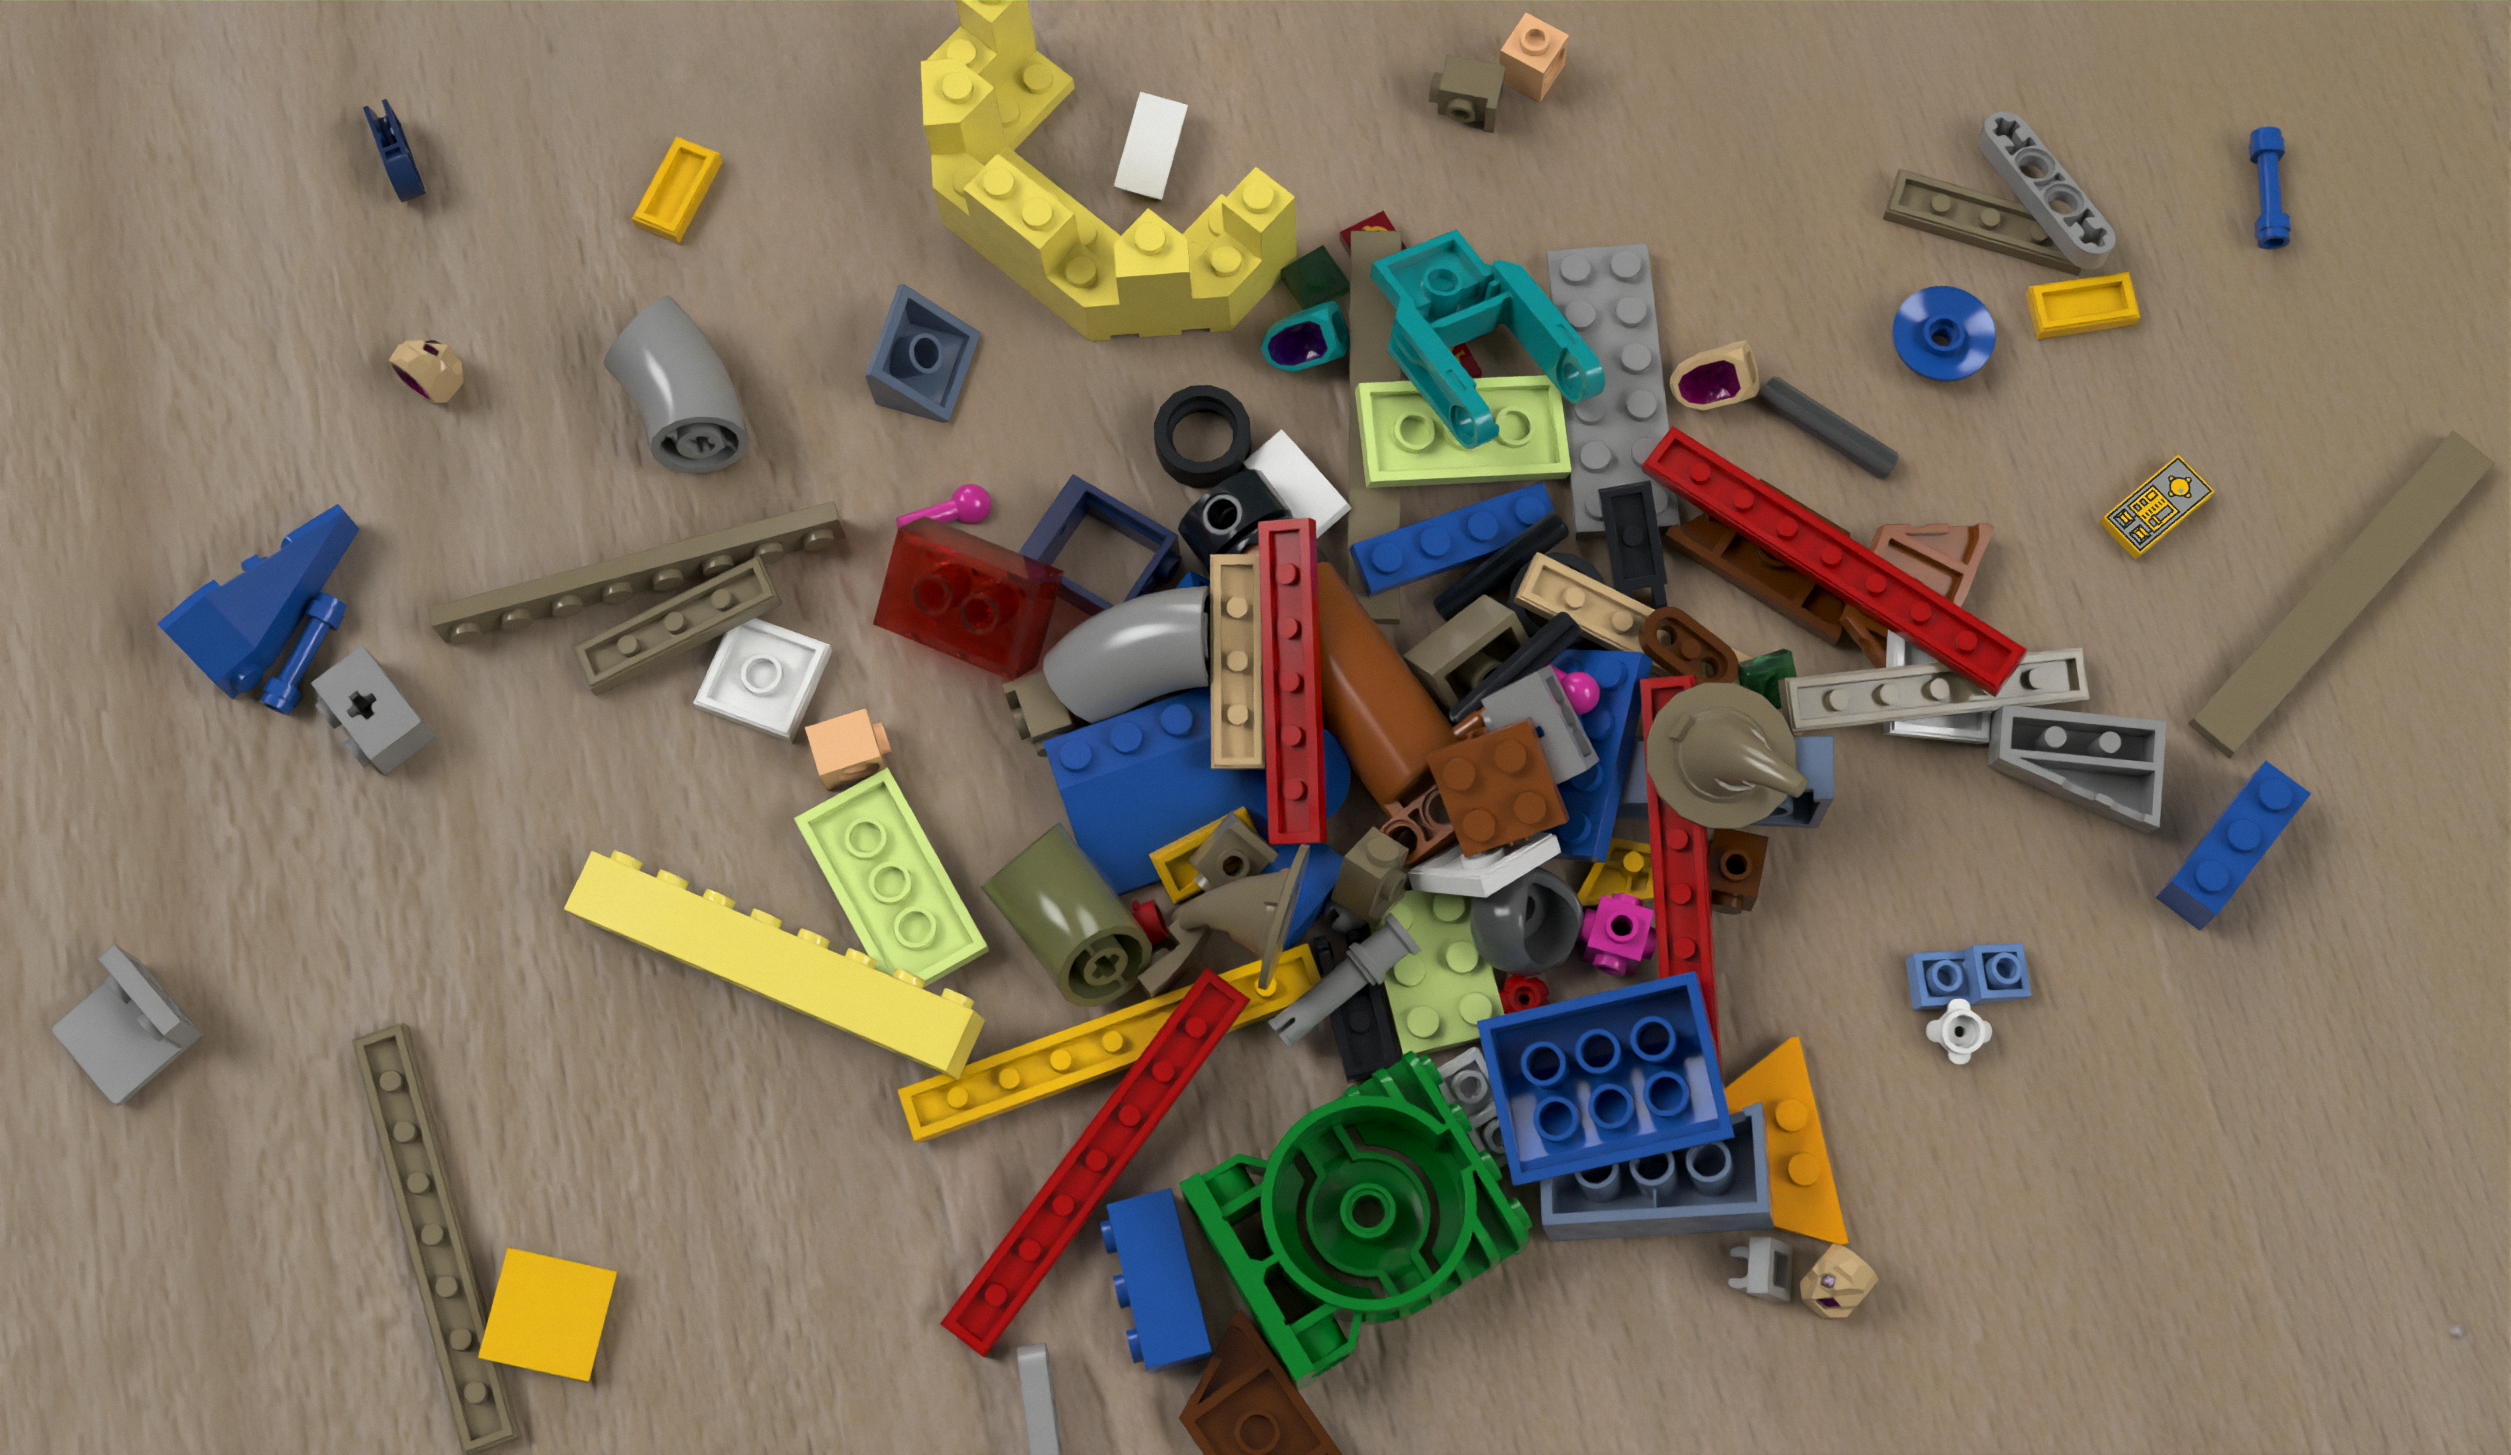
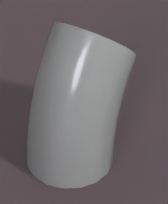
(679, 390)
(1133, 654)

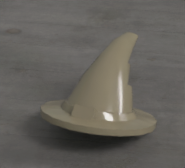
(1722, 756)
(1253, 911)

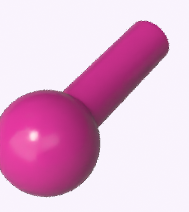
(968, 505)
(1580, 689)

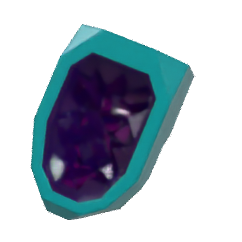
(1306, 338)

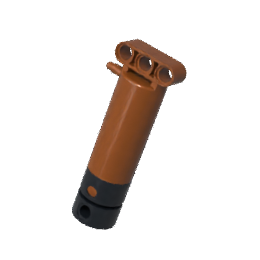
(1367, 688)

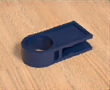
(395, 153)

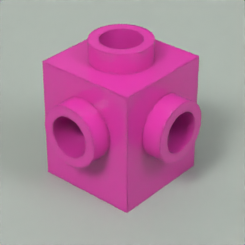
(1612, 952)

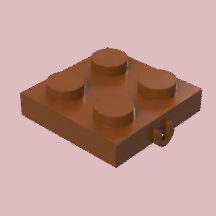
(1497, 787)

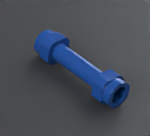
(2272, 225)
(324, 614)

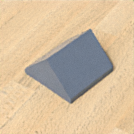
(920, 357)

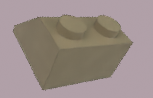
(1465, 651)

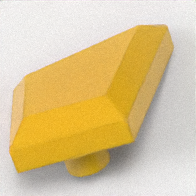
(1624, 871)

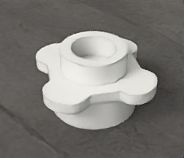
(1975, 1031)

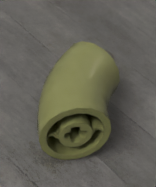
(1071, 920)

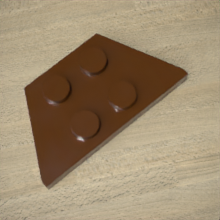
(1760, 572)
(1250, 1403)

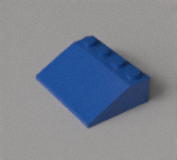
(1144, 785)
(1606, 1078)

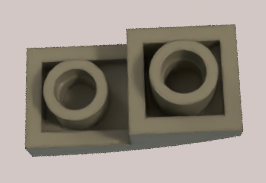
(1170, 967)

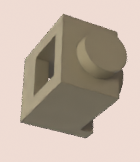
(1469, 90)
(1039, 710)
(1229, 839)
(1371, 877)

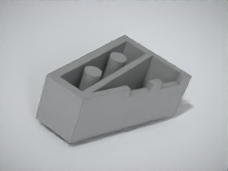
(2086, 759)

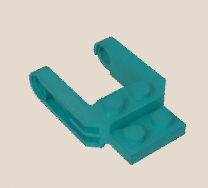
(1452, 297)

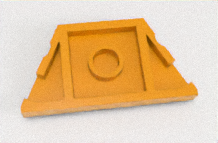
(1798, 1159)

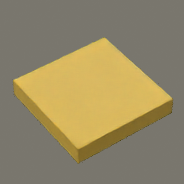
(547, 1315)

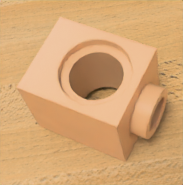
(1533, 56)
(848, 748)

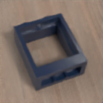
(1064, 517)

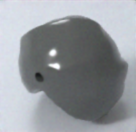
(1527, 924)

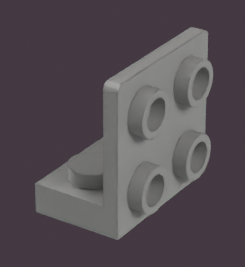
(126, 1028)

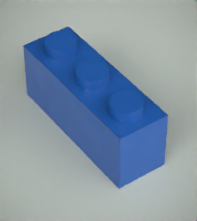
(2233, 845)
(1156, 1282)

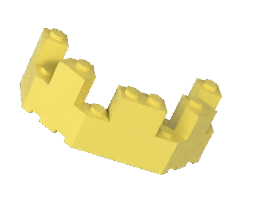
(982, 101)

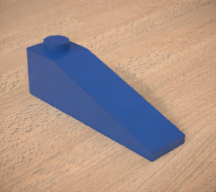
(245, 623)

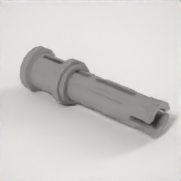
(1365, 964)

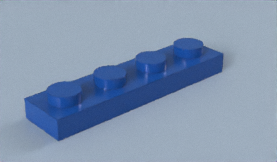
(1447, 540)

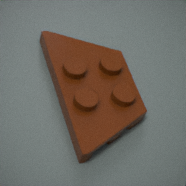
(1932, 554)

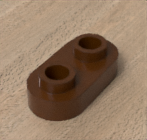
(1689, 646)

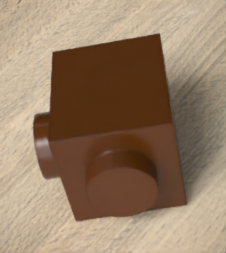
(1735, 869)

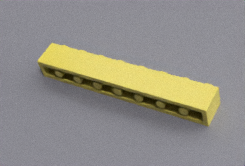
(776, 964)

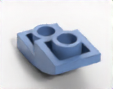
(1977, 975)

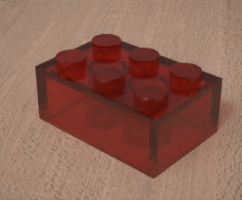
(968, 597)

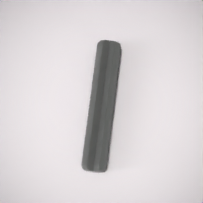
(1829, 427)

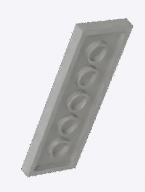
(1610, 436)

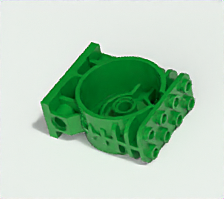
(1391, 1111)

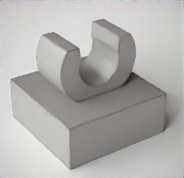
(1768, 1269)

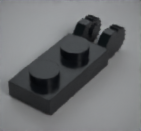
(1633, 540)
(1359, 1023)

